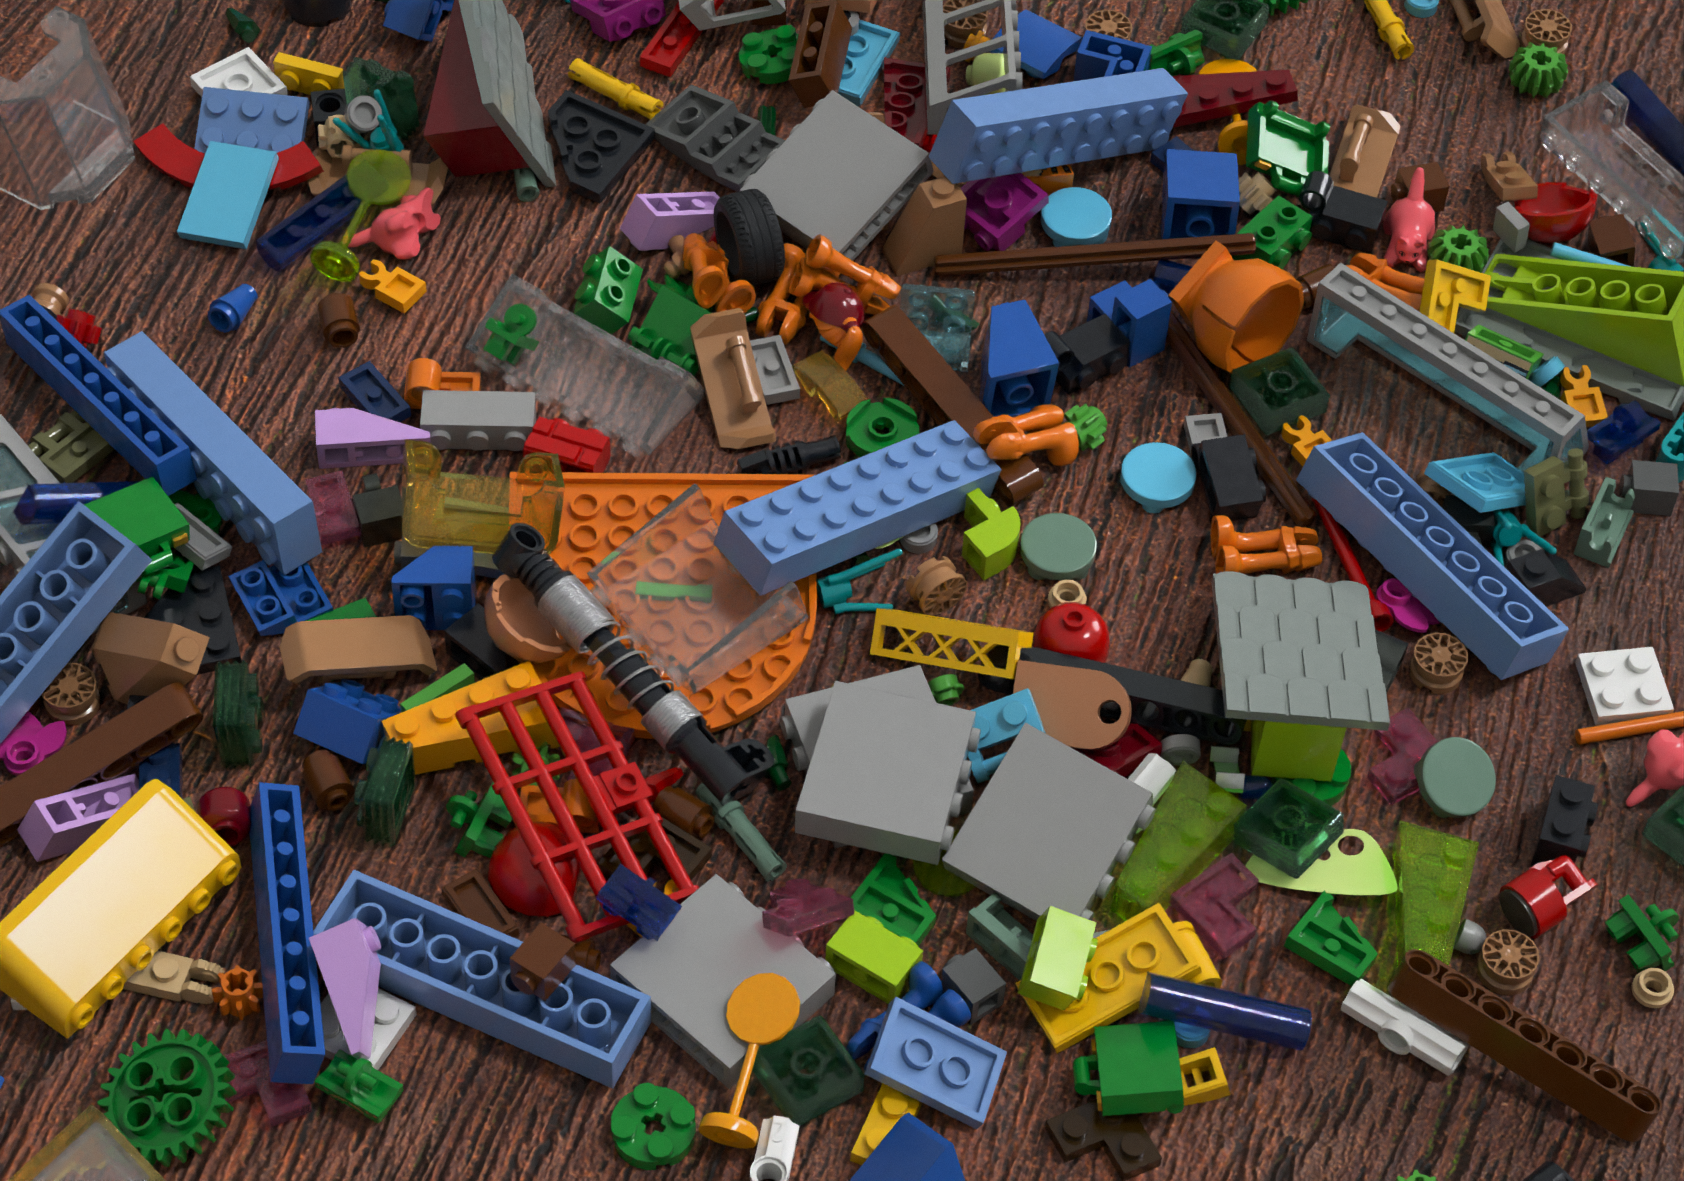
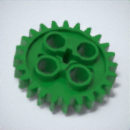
(169, 1096)

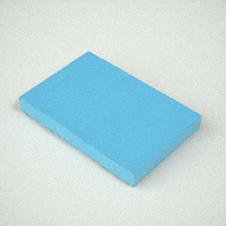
(866, 60)
(228, 195)
(1481, 481)

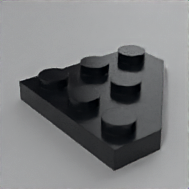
(595, 144)
(205, 611)

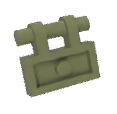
(73, 454)
(1546, 493)

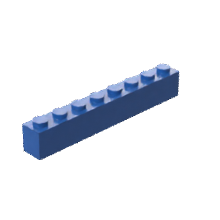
(97, 395)
(284, 932)

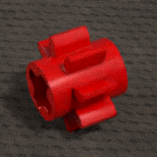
(81, 326)

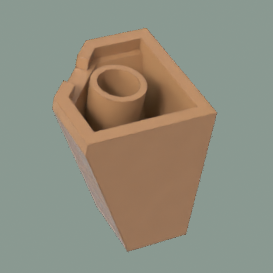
(927, 227)
(146, 654)

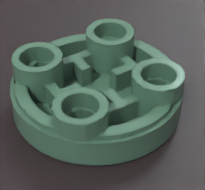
(1058, 547)
(1455, 777)

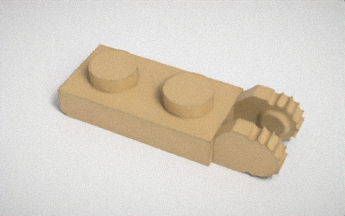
(170, 977)

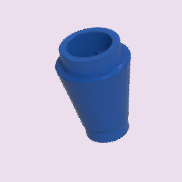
(231, 309)

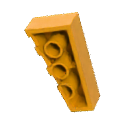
(438, 736)

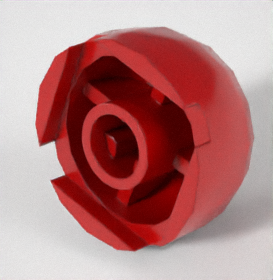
(1074, 631)

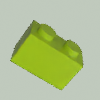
(873, 956)
(1058, 958)

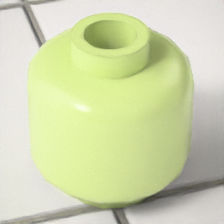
(985, 68)

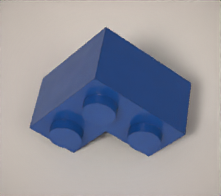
(415, 17)
(1109, 56)
(1139, 313)

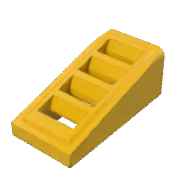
(1203, 1091)

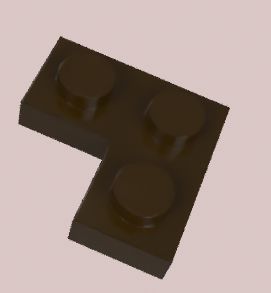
(690, 850)
(1121, 1137)

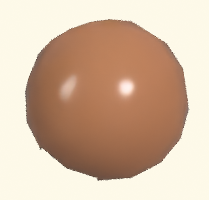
(518, 624)

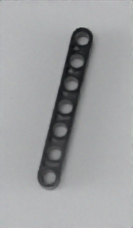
(1154, 699)

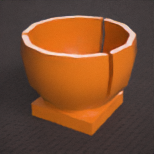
(1238, 307)

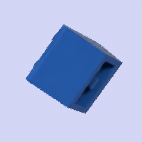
(436, 586)
(345, 718)

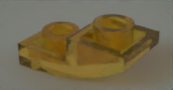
(831, 382)

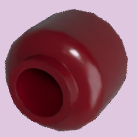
(226, 813)

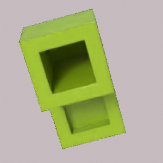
(993, 537)

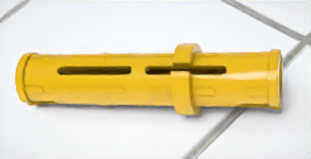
(1390, 28)
(625, 94)

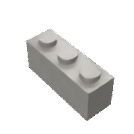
(478, 419)

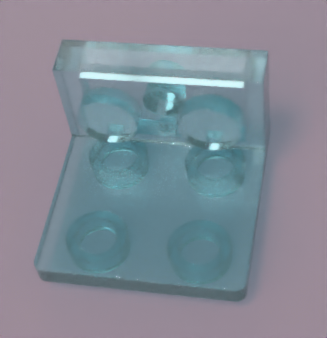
(943, 319)

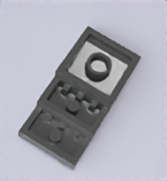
(713, 136)

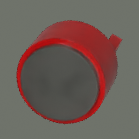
(1534, 901)

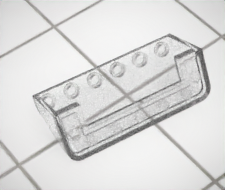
(1618, 164)
(591, 373)

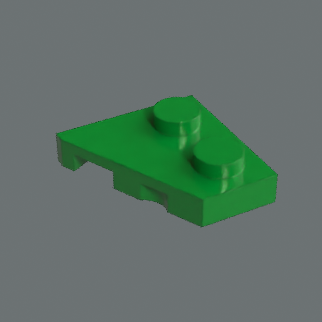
(894, 901)
(1331, 942)

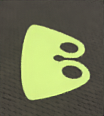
(1340, 874)

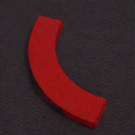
(183, 162)

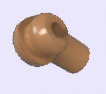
(675, 266)

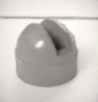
(1469, 937)

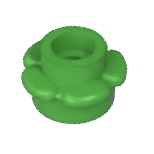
(946, 689)

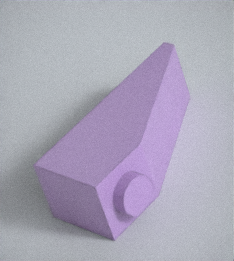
(660, 216)
(361, 438)
(68, 819)
(352, 979)

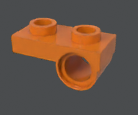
(428, 375)
(574, 799)

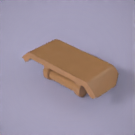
(1491, 26)
(1365, 150)
(422, 175)
(731, 380)
(356, 648)

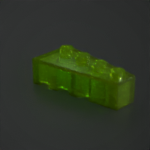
(1179, 843)
(1432, 888)

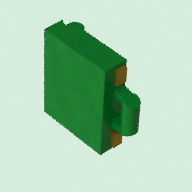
(1285, 146)
(147, 519)
(1135, 1069)

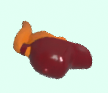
(839, 318)

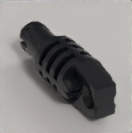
(790, 457)

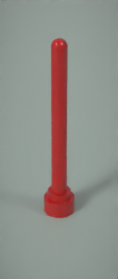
(1382, 616)

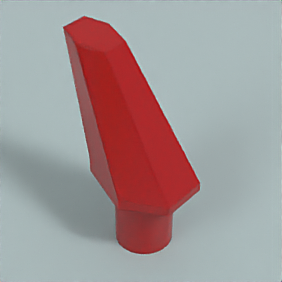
(661, 780)

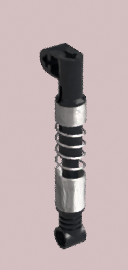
(666, 713)

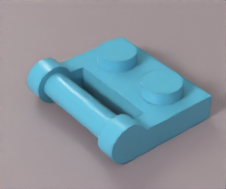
(999, 723)

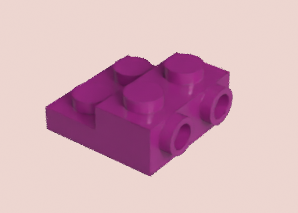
(619, 18)
(1000, 209)

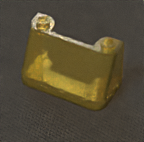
(477, 508)

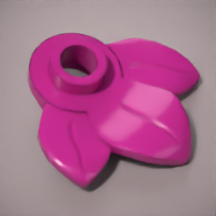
(1405, 608)
(31, 741)

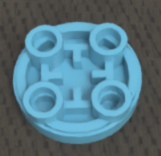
(1076, 217)
(1158, 476)

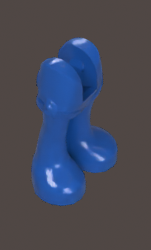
(923, 991)

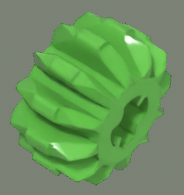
(1538, 70)
(1459, 248)

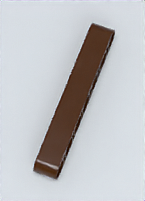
(942, 392)
(101, 753)
(1524, 1045)

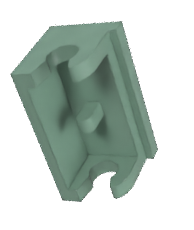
(1605, 525)
(999, 934)

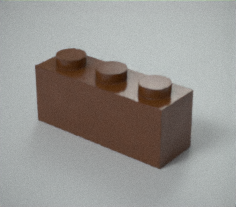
(820, 52)

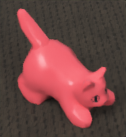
(1410, 226)
(398, 227)
(1663, 766)

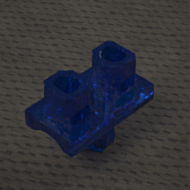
(1621, 431)
(638, 902)

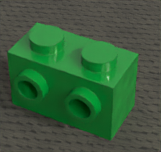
(1278, 232)
(608, 290)

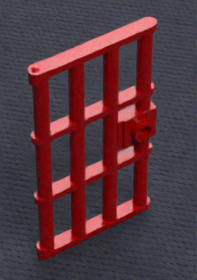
(607, 794)

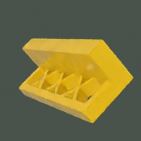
(957, 630)

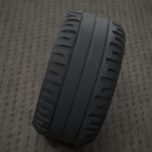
(749, 236)

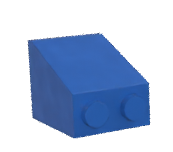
(1199, 194)
(1016, 362)
(911, 1154)

